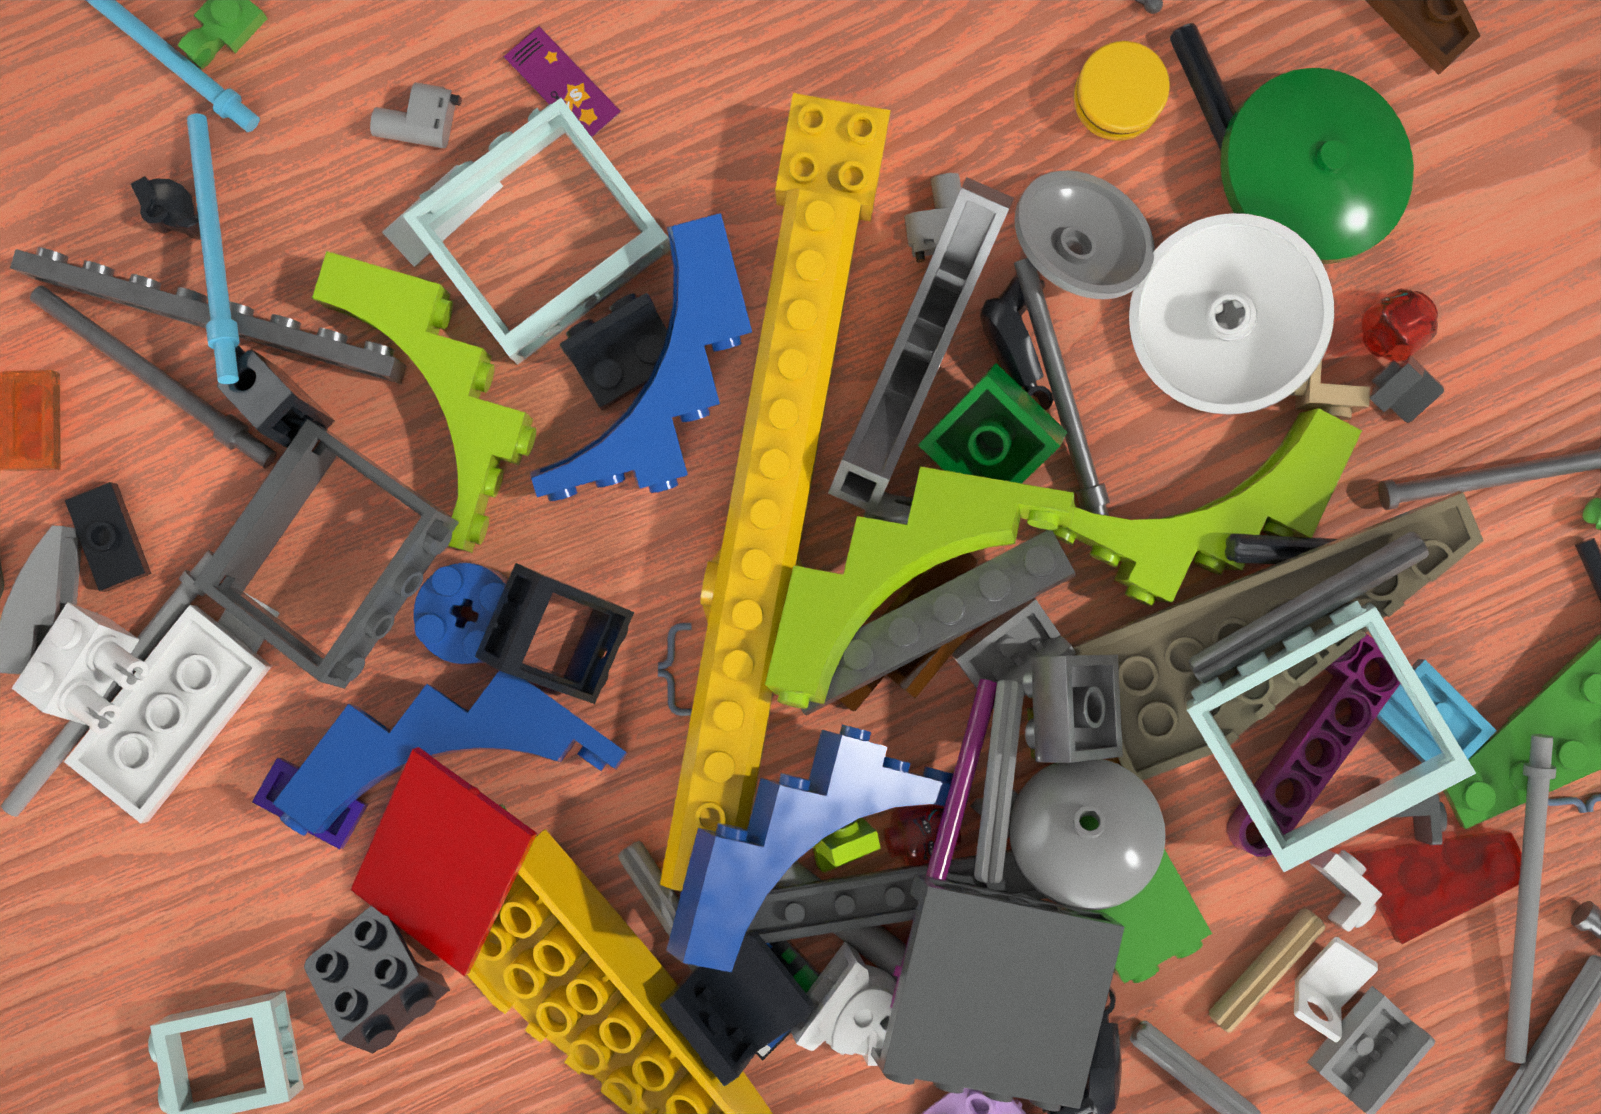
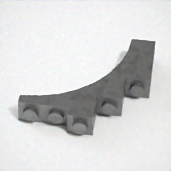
(920, 345)

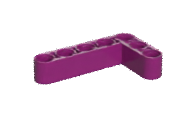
(1336, 740)

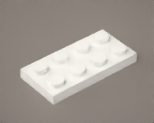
(167, 722)

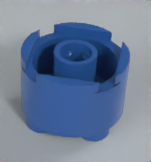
(440, 606)

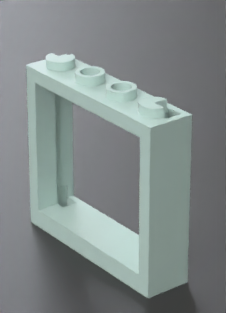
(504, 157)
(1366, 809)

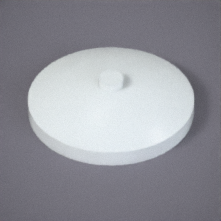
(1232, 314)

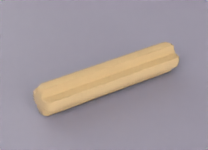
(1267, 970)

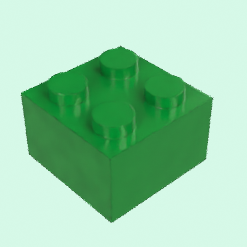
(994, 432)

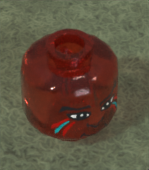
(1399, 324)
(914, 833)

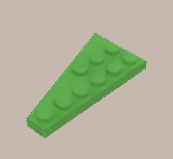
(1563, 709)

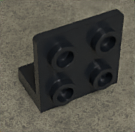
(618, 350)

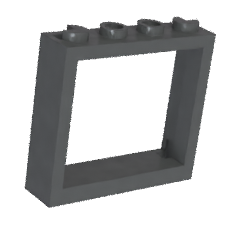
(269, 517)

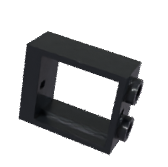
(519, 617)

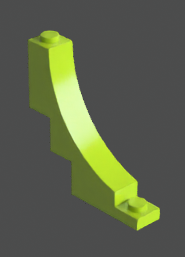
(946, 519)

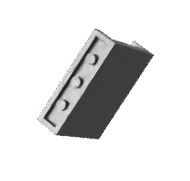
(1000, 995)

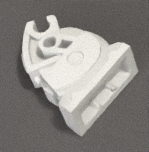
(848, 1007)

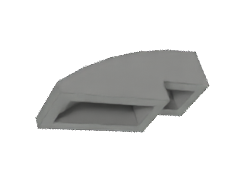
(39, 596)

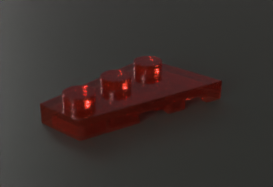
(1438, 882)

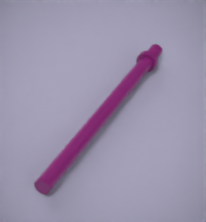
(959, 789)

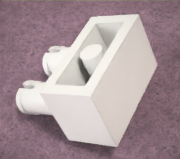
(78, 666)

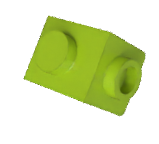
(846, 845)

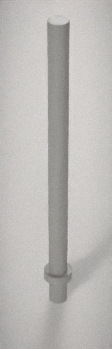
(74, 731)
(1539, 774)

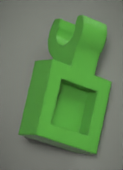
(222, 24)

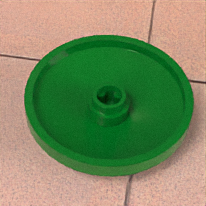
(1319, 160)

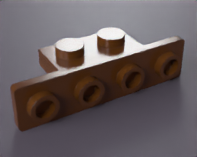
(918, 673)

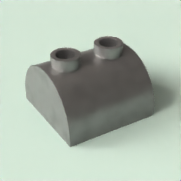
(1074, 708)

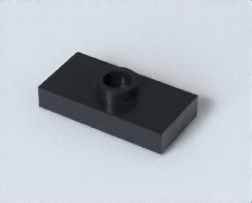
(108, 537)

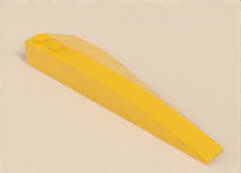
(596, 992)

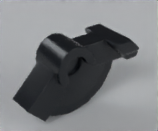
(167, 206)

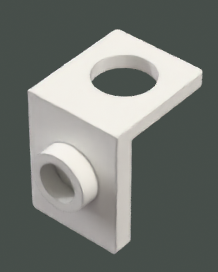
(1330, 983)

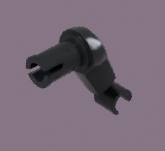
(1011, 341)
(1105, 1070)

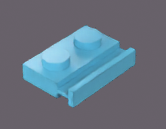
(1463, 720)

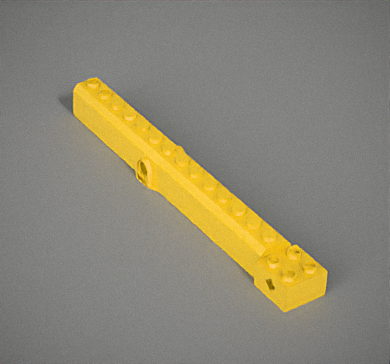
(826, 187)

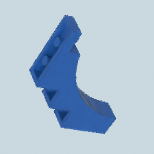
(363, 751)

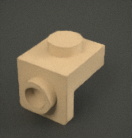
(1331, 398)

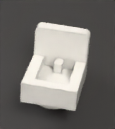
(1346, 875)

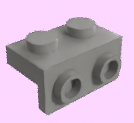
(1008, 643)
(1374, 1052)

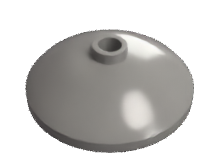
(1084, 235)
(1082, 865)

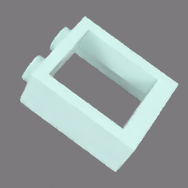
(275, 1049)

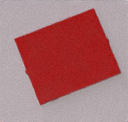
(442, 861)

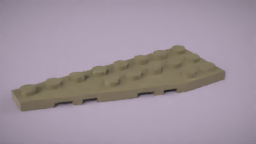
(1158, 647)

